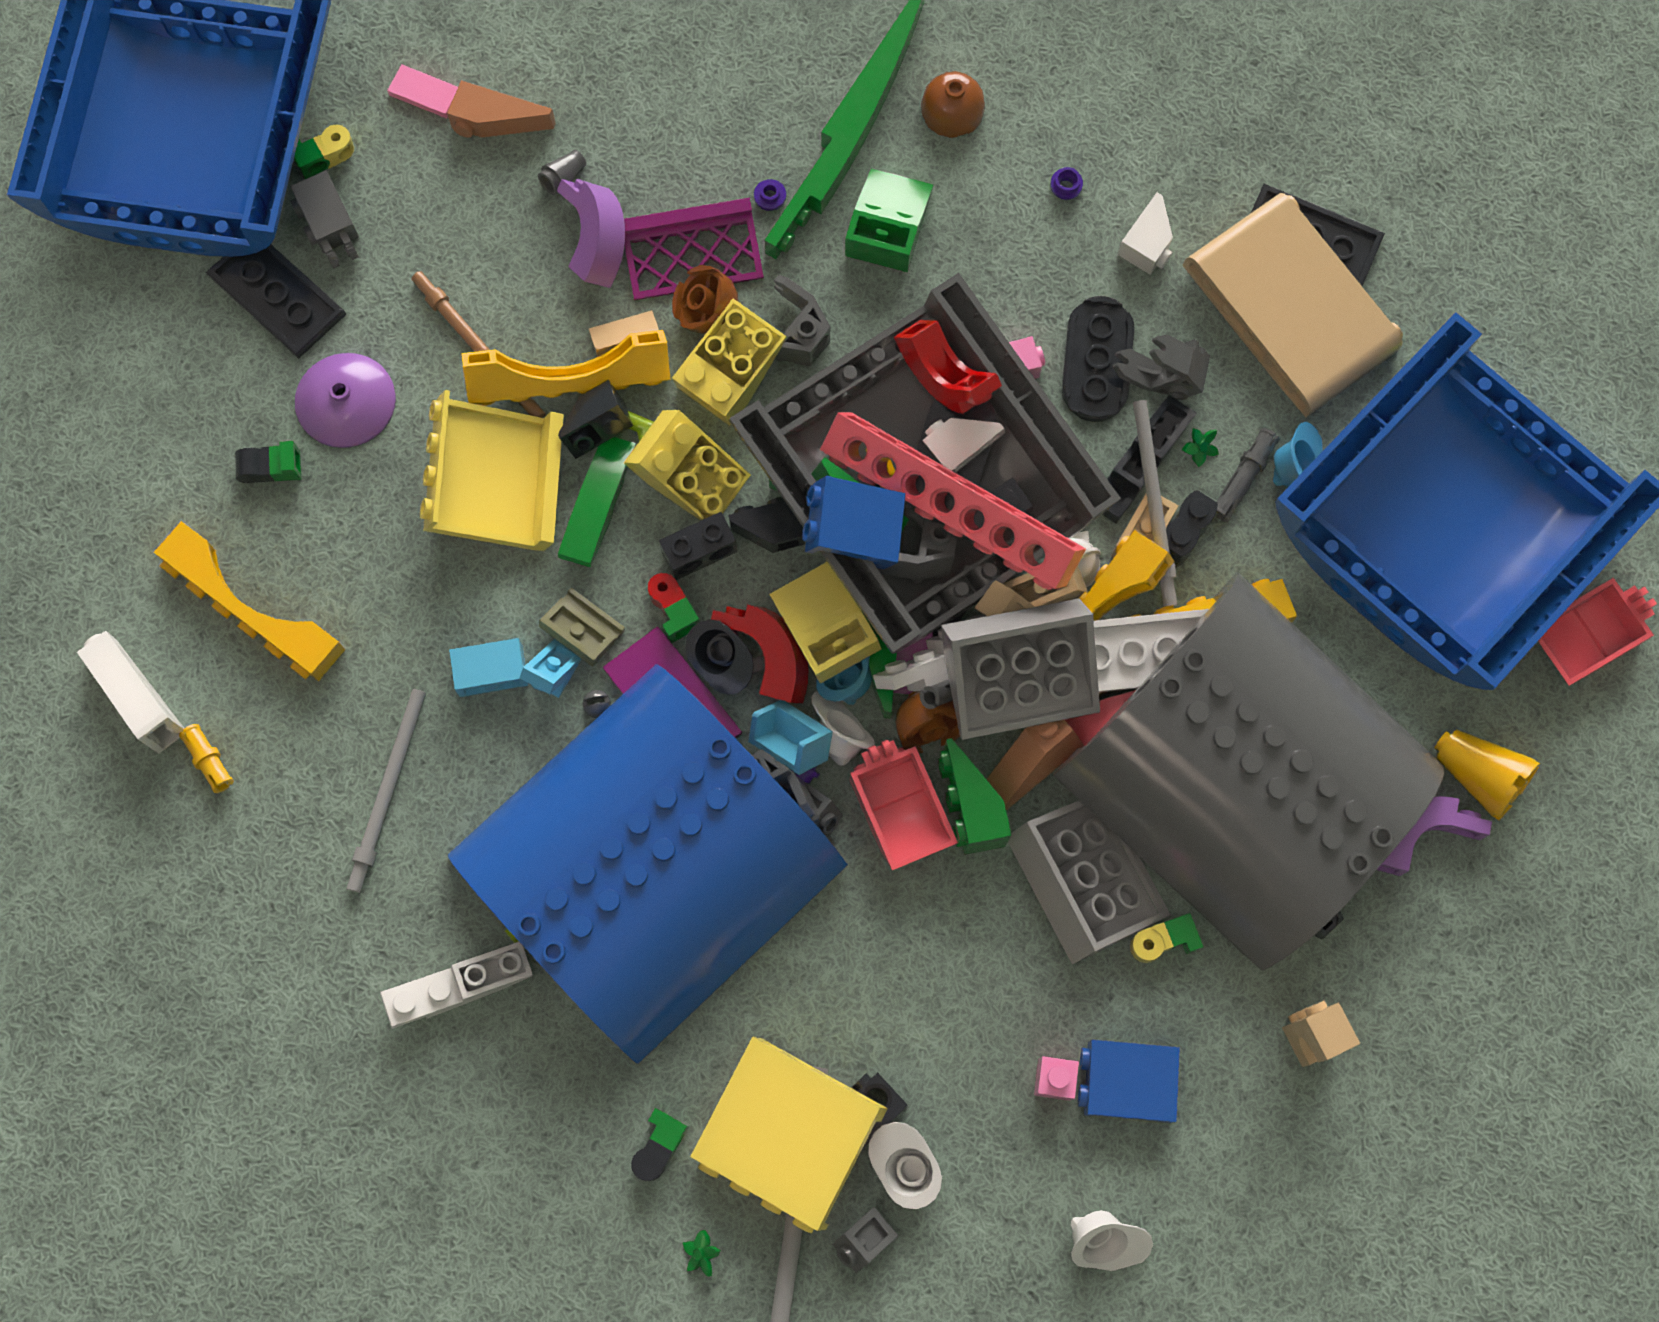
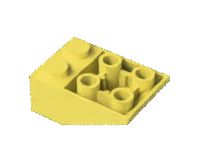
(729, 361)
(687, 465)
(825, 622)

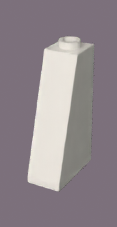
(130, 692)

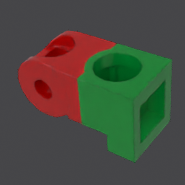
(669, 597)

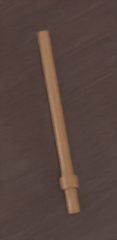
(439, 301)

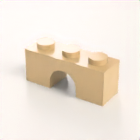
(1319, 1033)

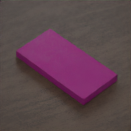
(657, 649)

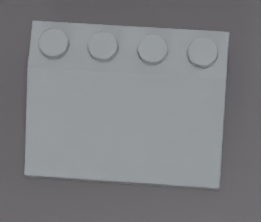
(1022, 668)
(1086, 880)

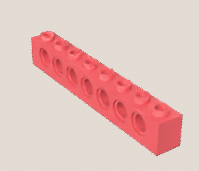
(1060, 552)

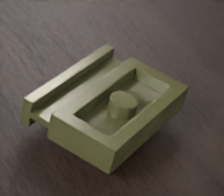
(581, 627)

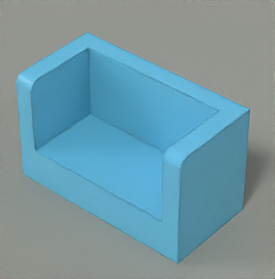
(487, 667)
(790, 736)

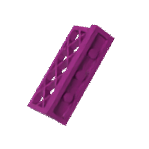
(688, 221)

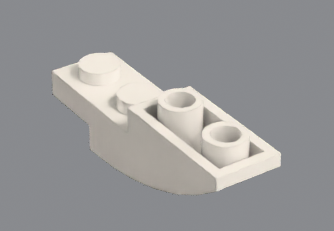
(924, 670)
(456, 985)

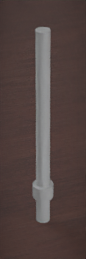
(1154, 496)
(365, 855)

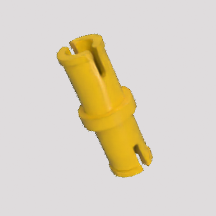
(206, 758)

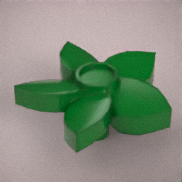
(1201, 446)
(701, 1253)

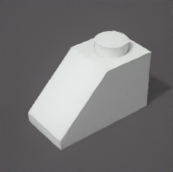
(1149, 238)
(960, 440)

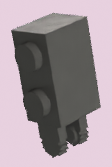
(326, 216)

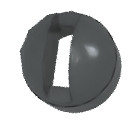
(597, 708)

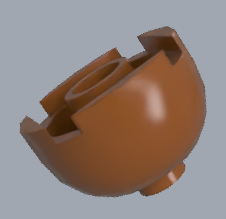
(953, 104)
(702, 298)
(921, 725)

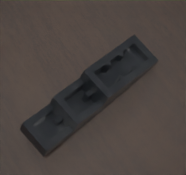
(1127, 476)

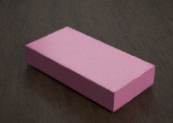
(422, 90)

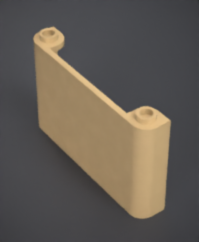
(1294, 303)

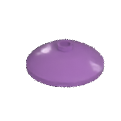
(350, 417)

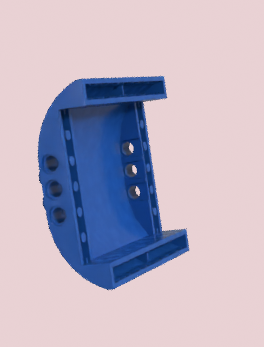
(169, 121)
(1460, 513)
(647, 862)

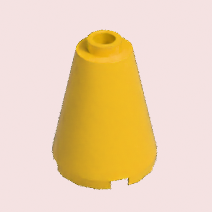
(1486, 770)

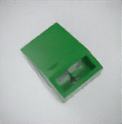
(887, 220)
(982, 814)

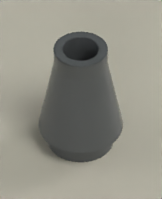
(562, 168)

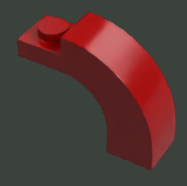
(941, 370)
(785, 664)

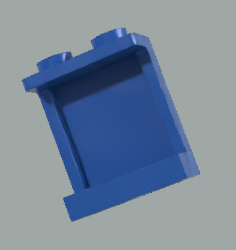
(854, 521)
(1130, 1081)

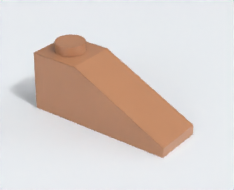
(492, 113)
(1032, 759)

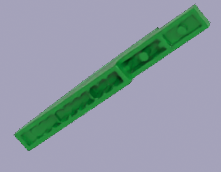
(847, 131)

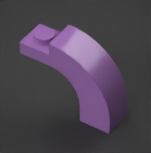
(601, 232)
(1442, 816)

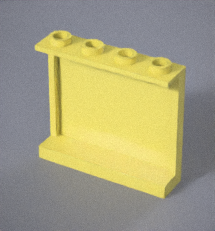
(492, 474)
(786, 1134)

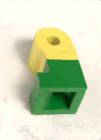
(324, 151)
(1155, 940)

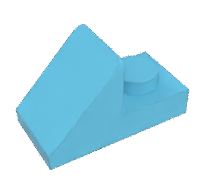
(551, 668)

